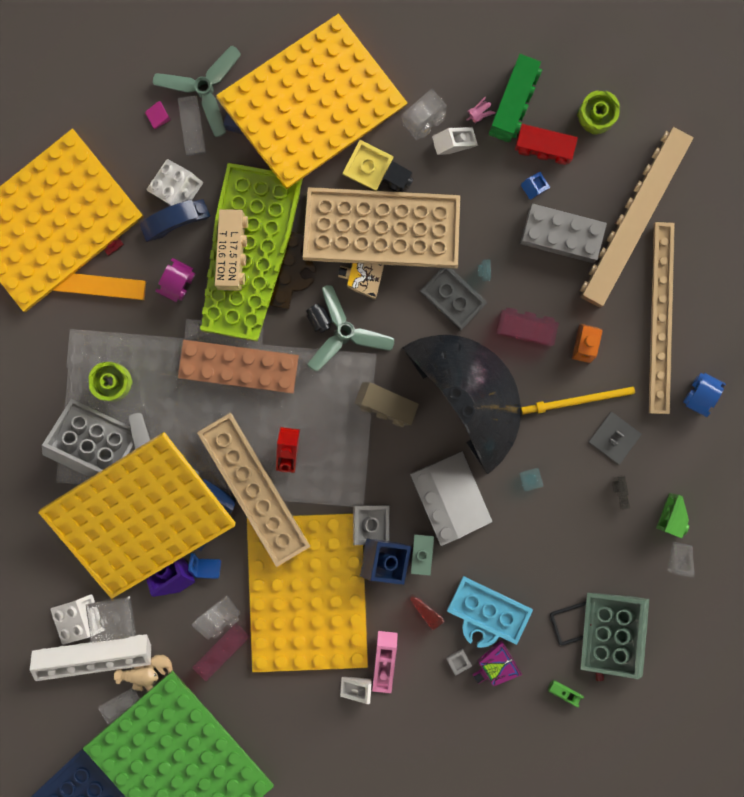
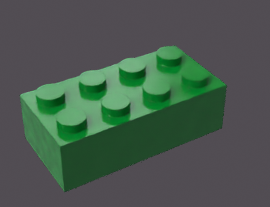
(517, 93)

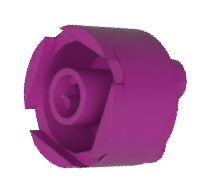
(175, 280)

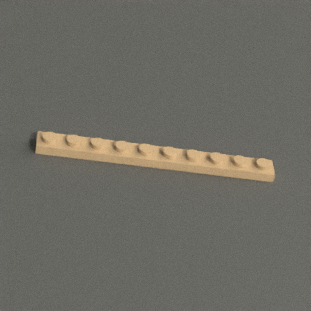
(661, 318)

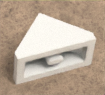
(356, 689)

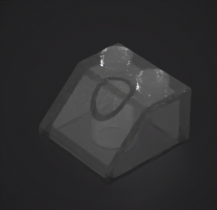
(216, 618)
(110, 619)

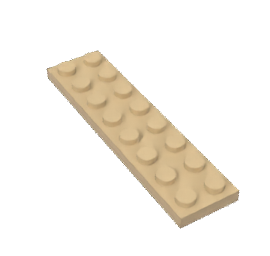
(253, 489)

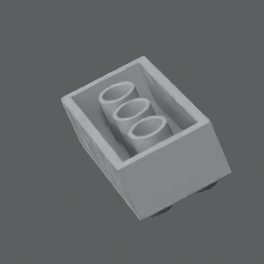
(563, 233)

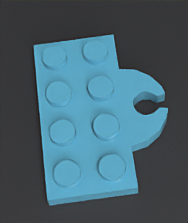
(488, 613)

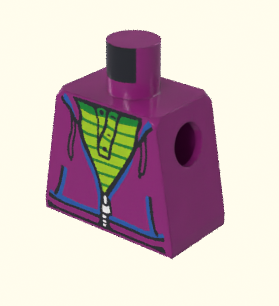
(497, 666)

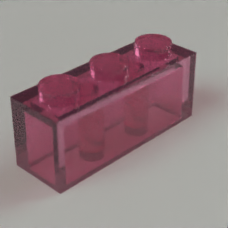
(527, 327)
(220, 652)

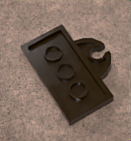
(289, 276)

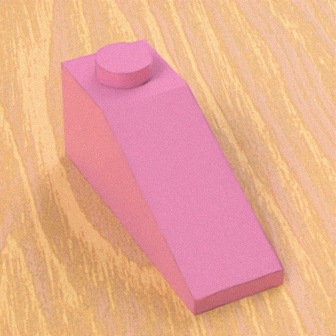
(384, 662)

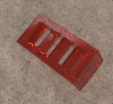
(431, 617)

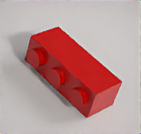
(545, 144)

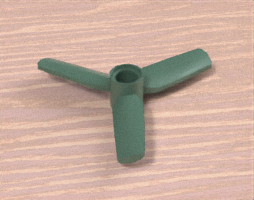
(213, 76)
(357, 336)

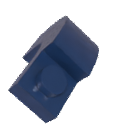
(172, 217)

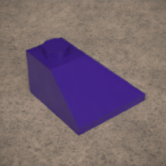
(170, 579)

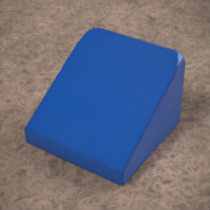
(535, 185)

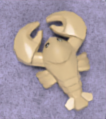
(142, 675)

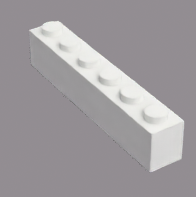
(90, 658)

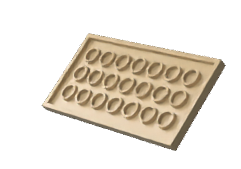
(382, 228)

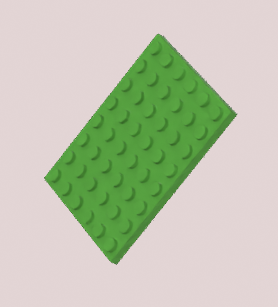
(174, 749)

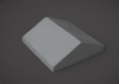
(371, 523)

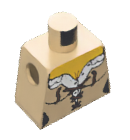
(363, 278)

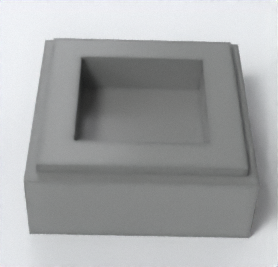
(459, 662)

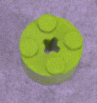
(596, 101)
(99, 384)

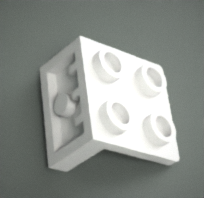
(174, 184)
(72, 620)

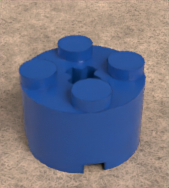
(705, 394)

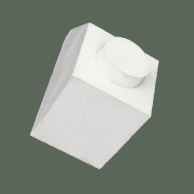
(454, 140)

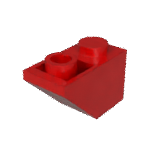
(287, 449)

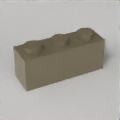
(386, 404)

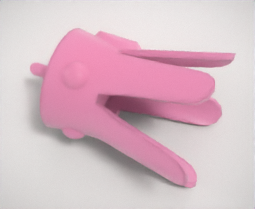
(477, 114)

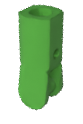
(563, 692)

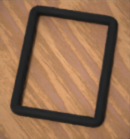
(555, 625)

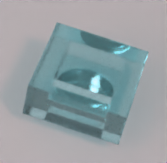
(485, 270)
(531, 479)

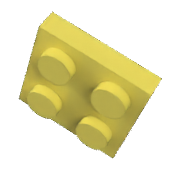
(368, 165)

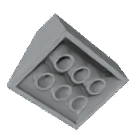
(87, 439)
(451, 498)

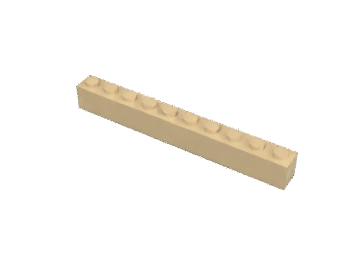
(636, 217)

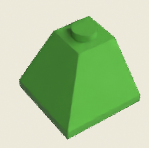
(674, 516)

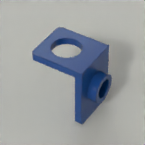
(204, 567)

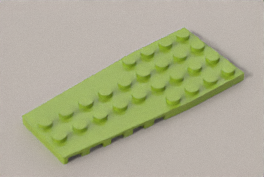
(270, 224)

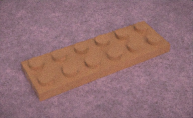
(238, 366)

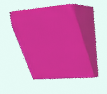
(157, 115)

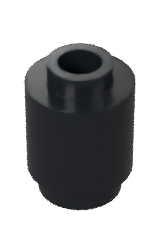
(318, 318)

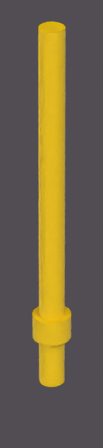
(541, 407)

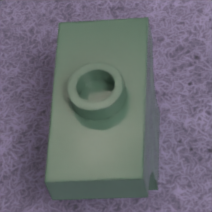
(422, 554)

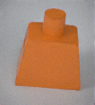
(587, 343)

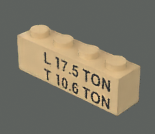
(230, 250)

